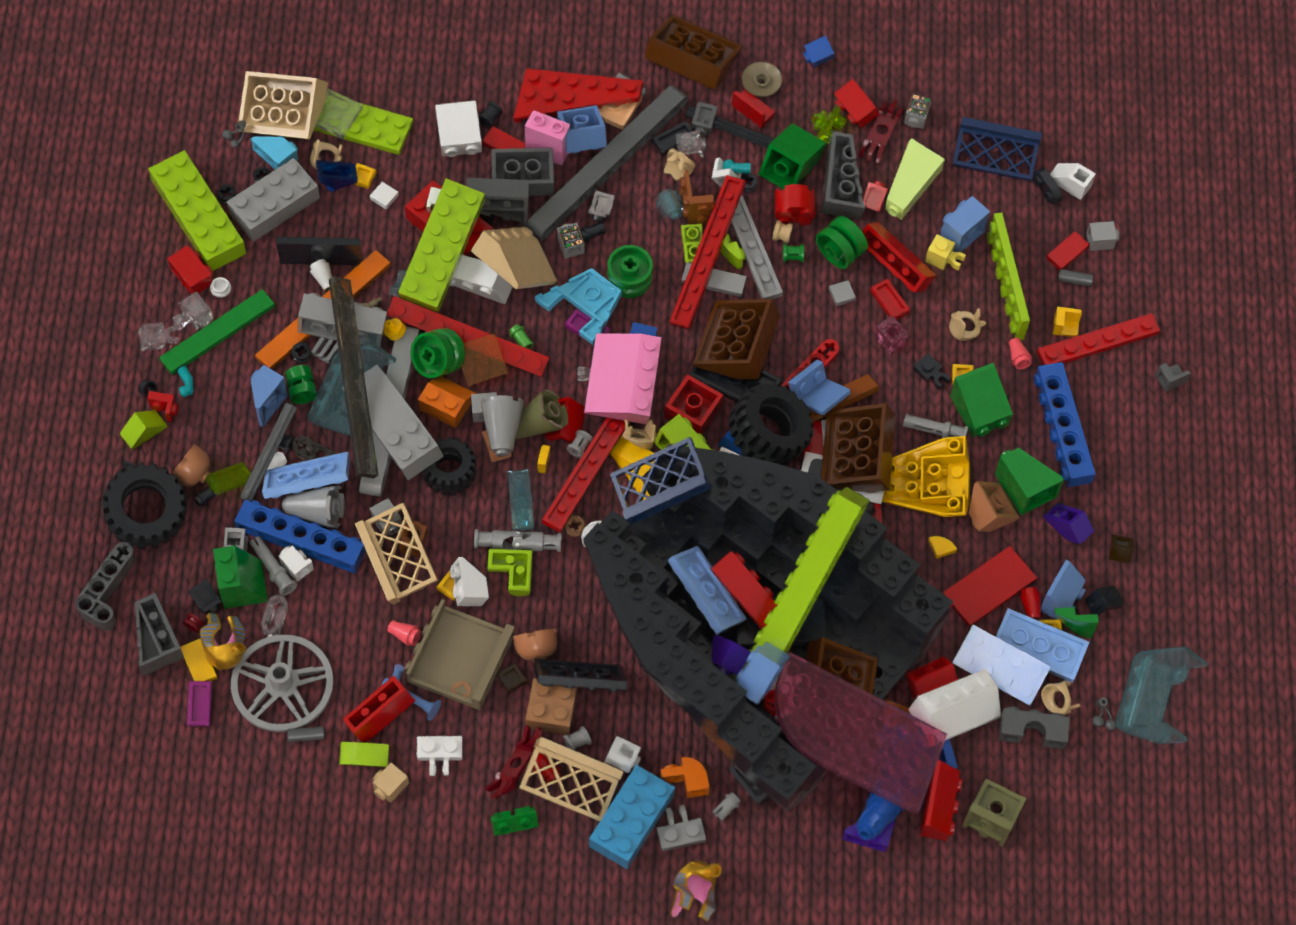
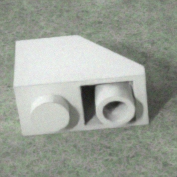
(1073, 178)
(469, 584)

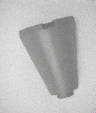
(502, 422)
(317, 505)

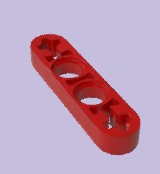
(818, 355)

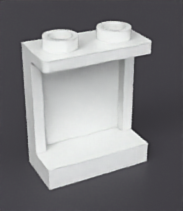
(458, 128)

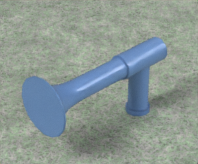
(430, 708)

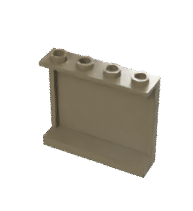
(458, 650)

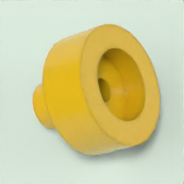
(394, 329)

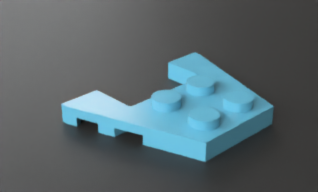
(591, 295)

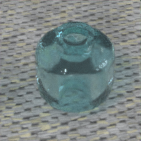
(669, 204)

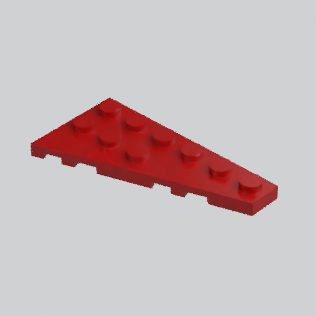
(561, 91)

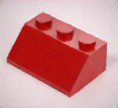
(941, 802)

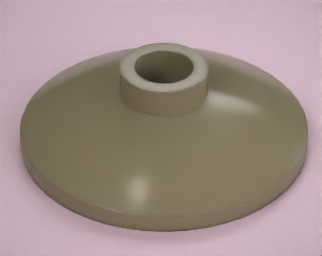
(764, 73)

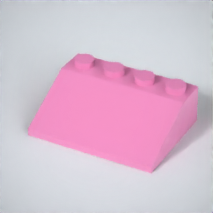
(623, 376)

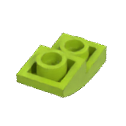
(691, 239)
(732, 252)
(364, 754)

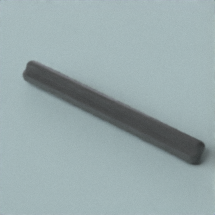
(268, 452)

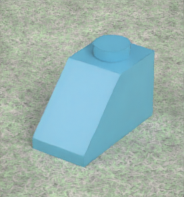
(274, 150)

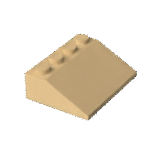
(282, 104)
(515, 257)

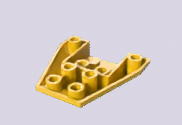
(932, 478)

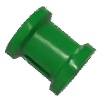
(793, 252)

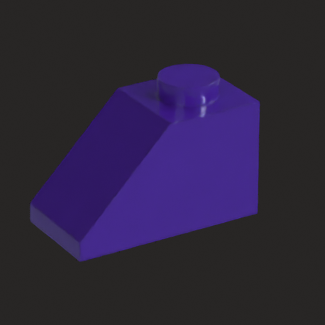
(1069, 522)
(728, 655)
(879, 843)

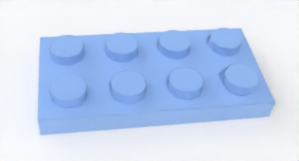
(306, 475)
(706, 590)
(1046, 643)
(1008, 666)

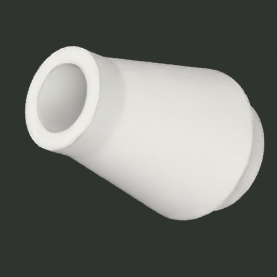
(322, 273)

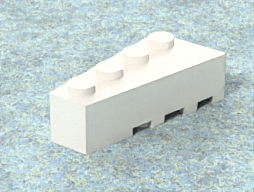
(480, 279)

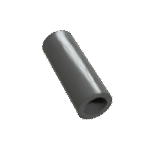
(1075, 277)
(306, 734)

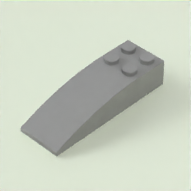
(398, 426)

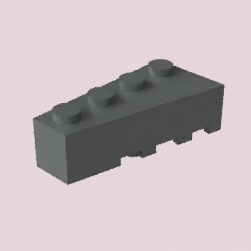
(841, 179)

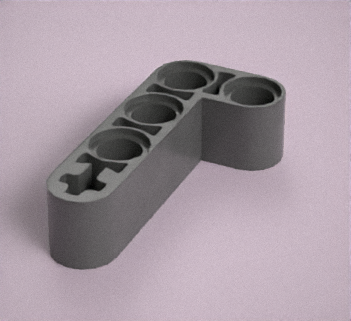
(109, 583)

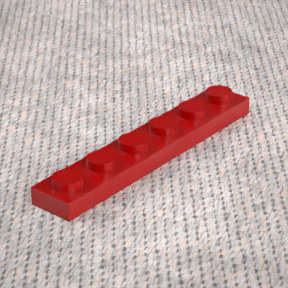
(1099, 340)

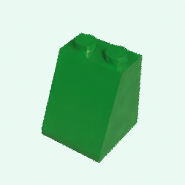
(791, 156)
(981, 400)
(1027, 480)
(239, 577)

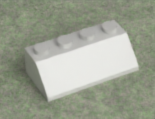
(959, 704)

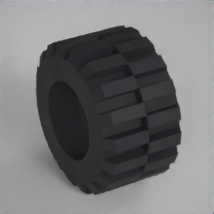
(456, 480)

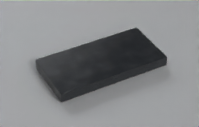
(309, 250)
(732, 387)
(811, 630)

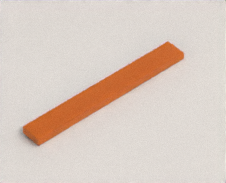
(283, 343)

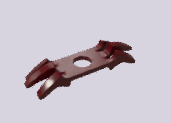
(880, 140)
(508, 776)

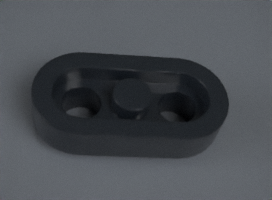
(1048, 186)

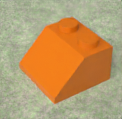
(445, 401)

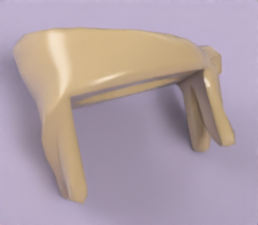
(320, 146)
(677, 163)
(957, 325)
(645, 437)
(1048, 697)

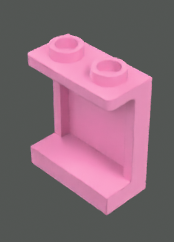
(547, 132)

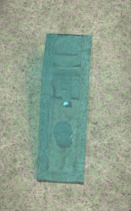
(520, 500)

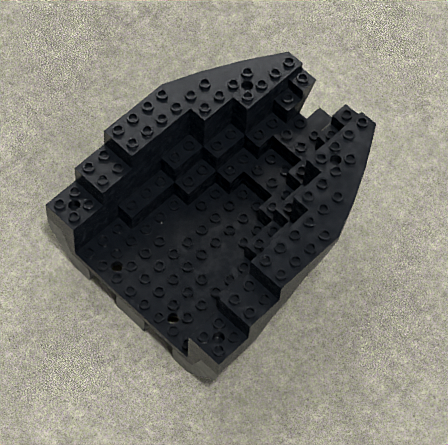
(767, 517)

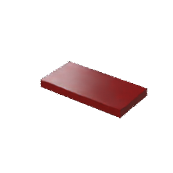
(990, 586)

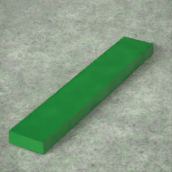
(217, 332)

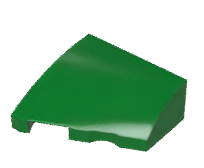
(1079, 624)

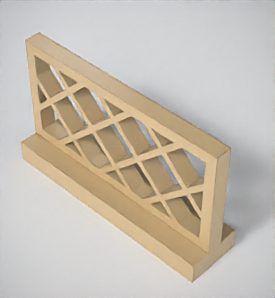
(382, 565)
(576, 760)

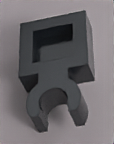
(929, 370)

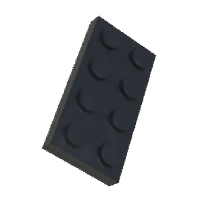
(579, 674)

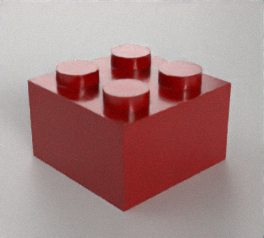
(695, 402)

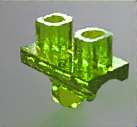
(832, 119)

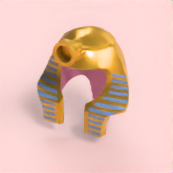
(225, 655)
(697, 882)

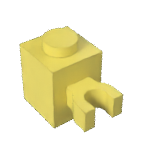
(942, 252)

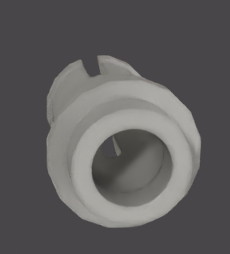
(726, 806)

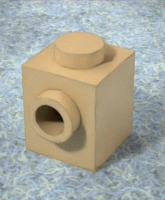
(389, 783)

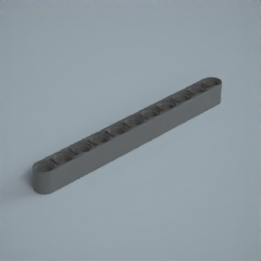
(606, 162)

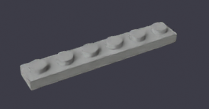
(755, 253)

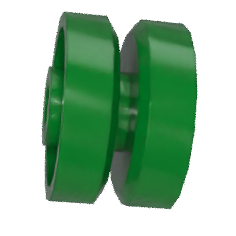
(841, 242)
(630, 270)
(437, 352)

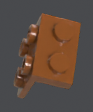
(695, 208)

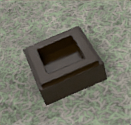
(511, 678)

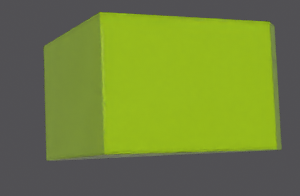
(142, 427)

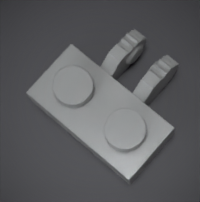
(682, 833)

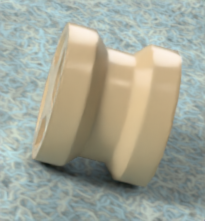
(782, 232)

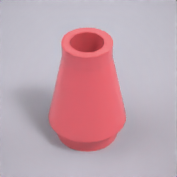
(1019, 355)
(404, 632)

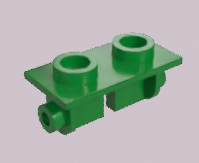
(524, 819)

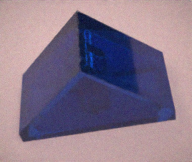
(336, 174)

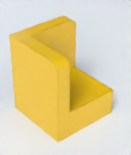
(1066, 321)

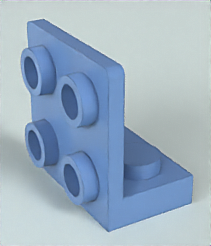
(816, 390)

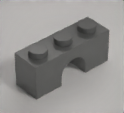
(1052, 727)

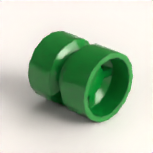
(301, 384)

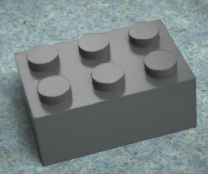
(526, 164)

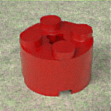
(795, 204)

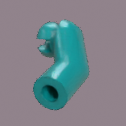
(737, 167)
(187, 378)

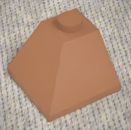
(990, 507)

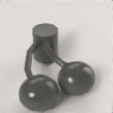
(227, 134)
(1098, 720)

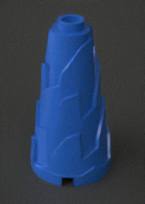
(876, 816)

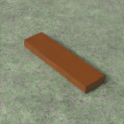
(859, 389)

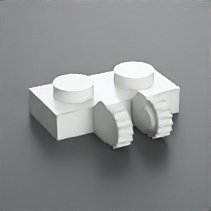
(439, 748)

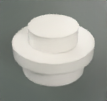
(220, 287)

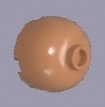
(193, 467)
(536, 644)

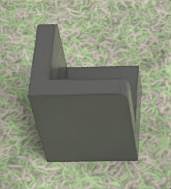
(1171, 376)

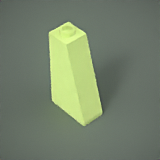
(913, 177)

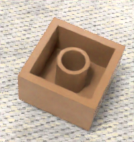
(551, 708)

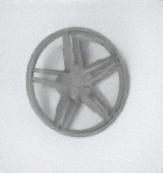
(282, 682)

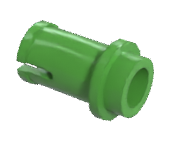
(517, 332)

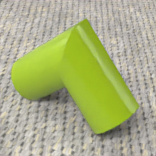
(518, 565)

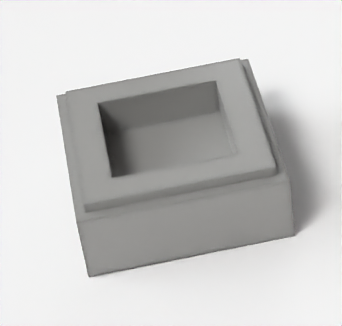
(842, 293)

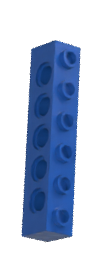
(1055, 376)
(346, 560)

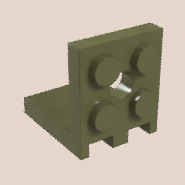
(991, 824)

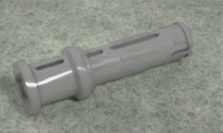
(943, 429)
(277, 573)

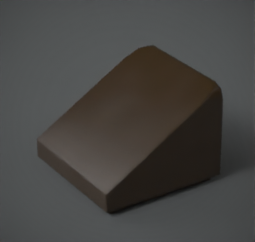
(1121, 548)

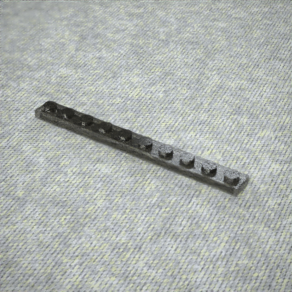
(353, 378)

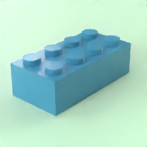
(631, 817)

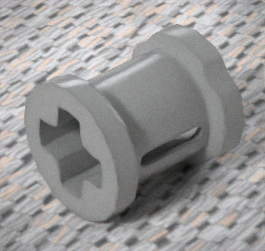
(584, 438)
(577, 739)

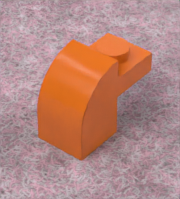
(692, 774)

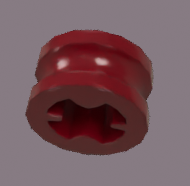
(193, 623)

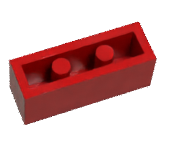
(379, 709)

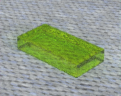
(228, 478)

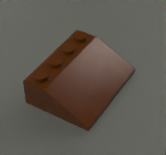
(692, 51)
(738, 337)
(859, 448)
(843, 662)

